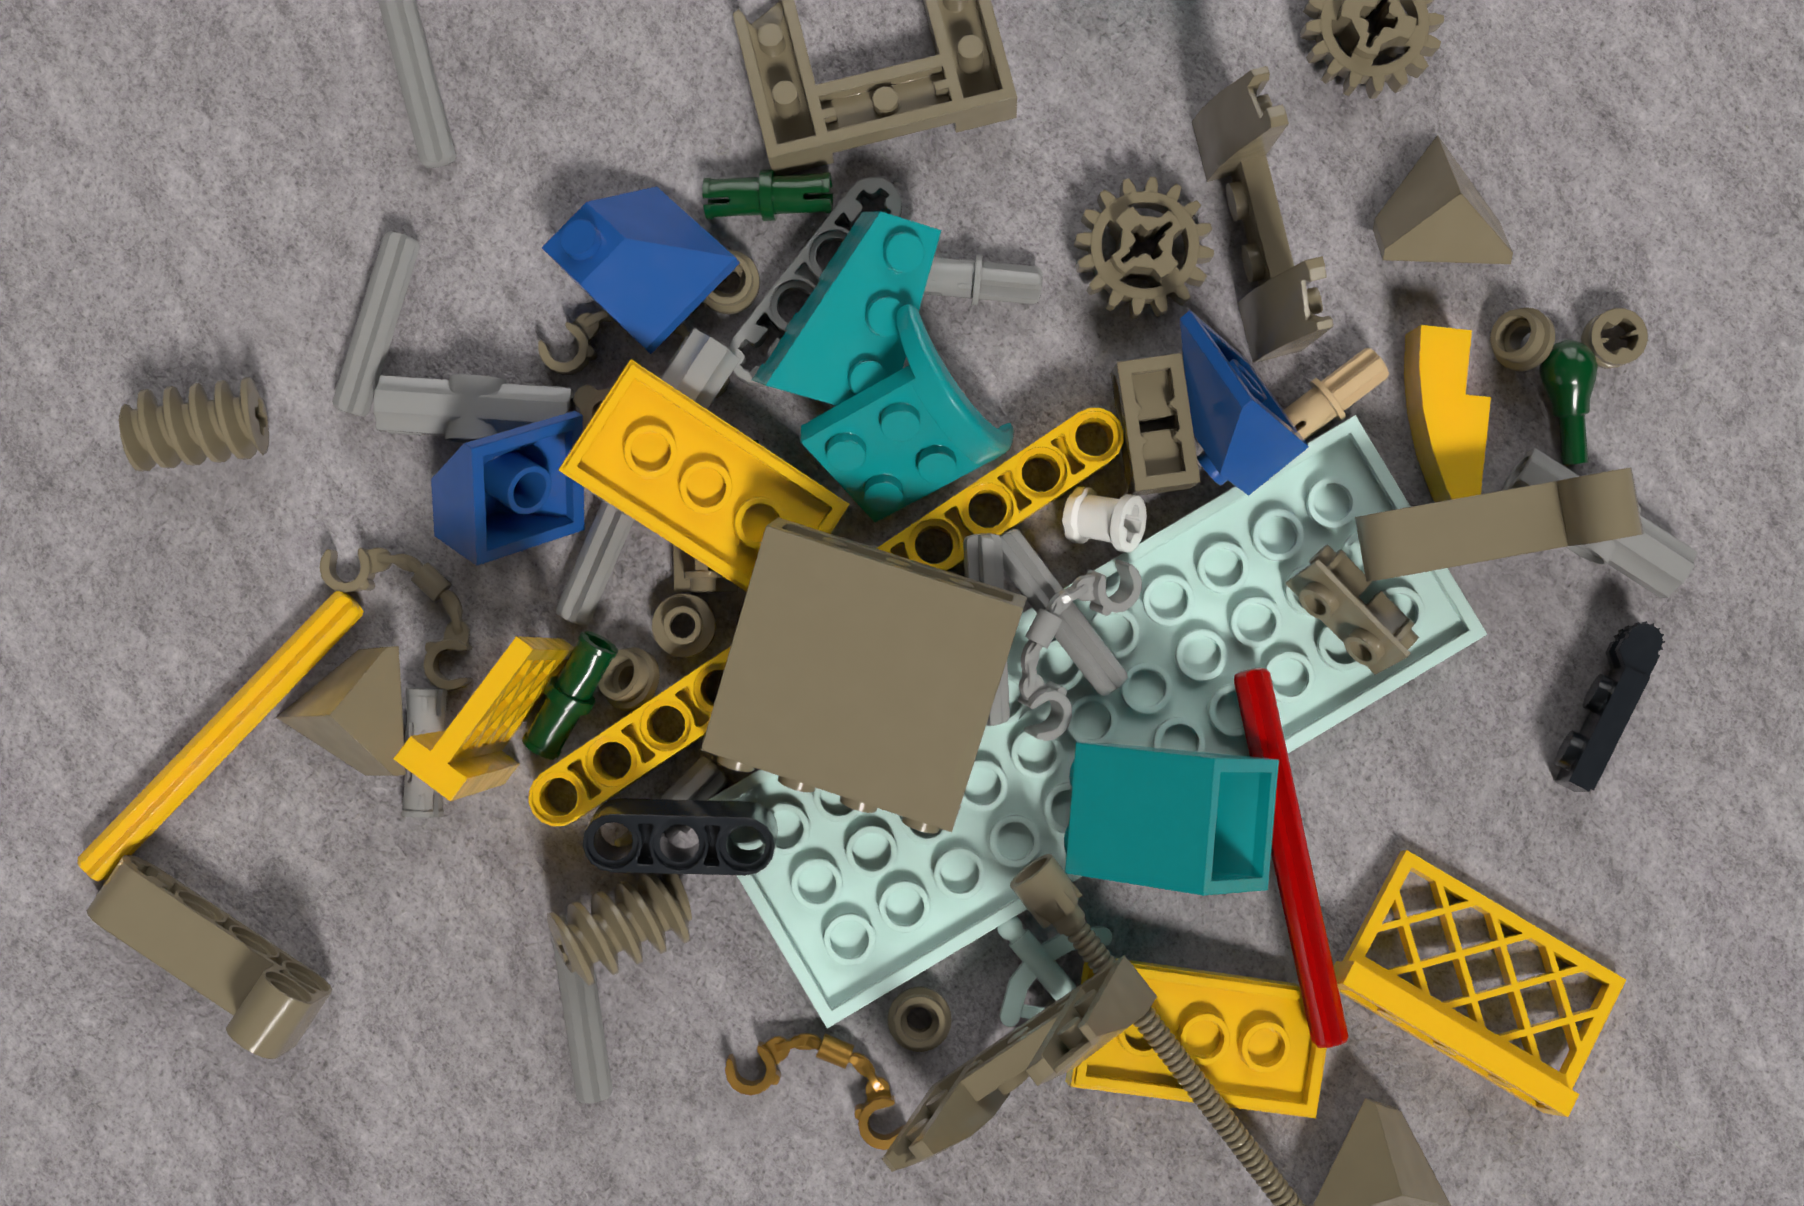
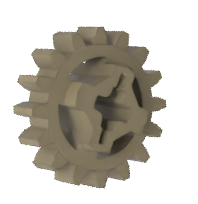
(1395, 32)
(1158, 269)

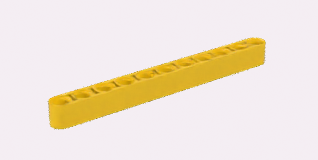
(689, 694)

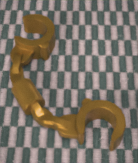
(832, 1051)

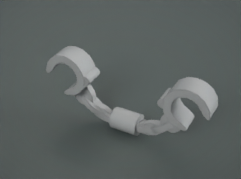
(1043, 629)

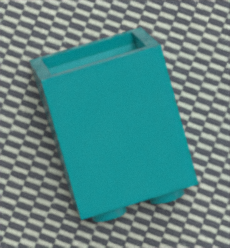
(1171, 818)

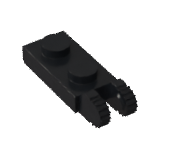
(1610, 704)

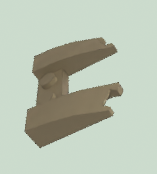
(808, 122)
(1233, 141)
(1039, 1048)

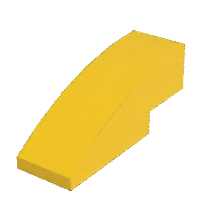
(1443, 420)

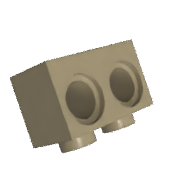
(1156, 424)

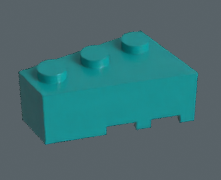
(849, 324)

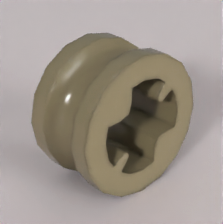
(1635, 334)

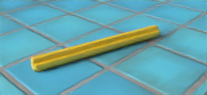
(221, 735)

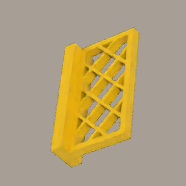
(470, 752)
(1467, 1038)

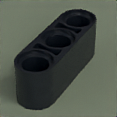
(655, 854)

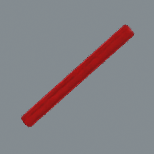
(1293, 865)

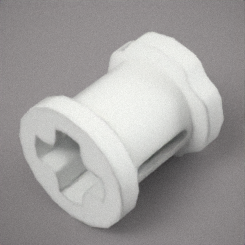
(1104, 519)

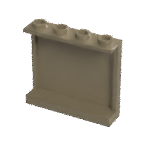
(862, 675)

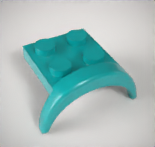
(904, 431)

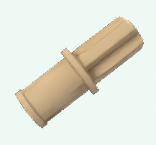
(1337, 392)

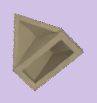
(1439, 216)
(356, 712)
(1380, 1164)

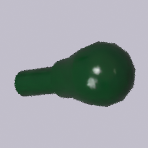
(1569, 381)

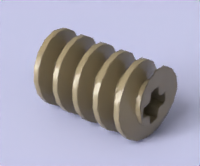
(194, 428)
(621, 925)

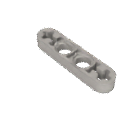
(804, 270)

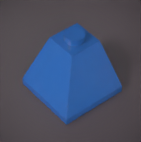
(641, 261)
(1233, 412)
(508, 491)

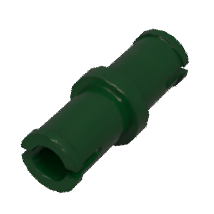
(768, 195)
(569, 695)

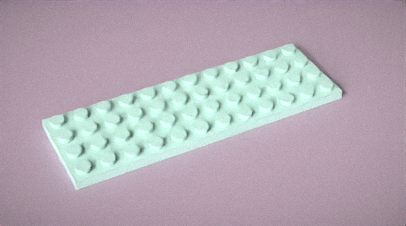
(876, 902)

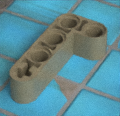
(1499, 524)
(212, 953)

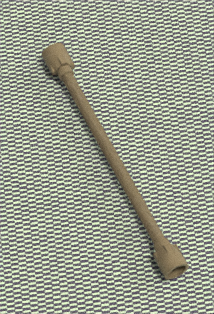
(1053, 900)

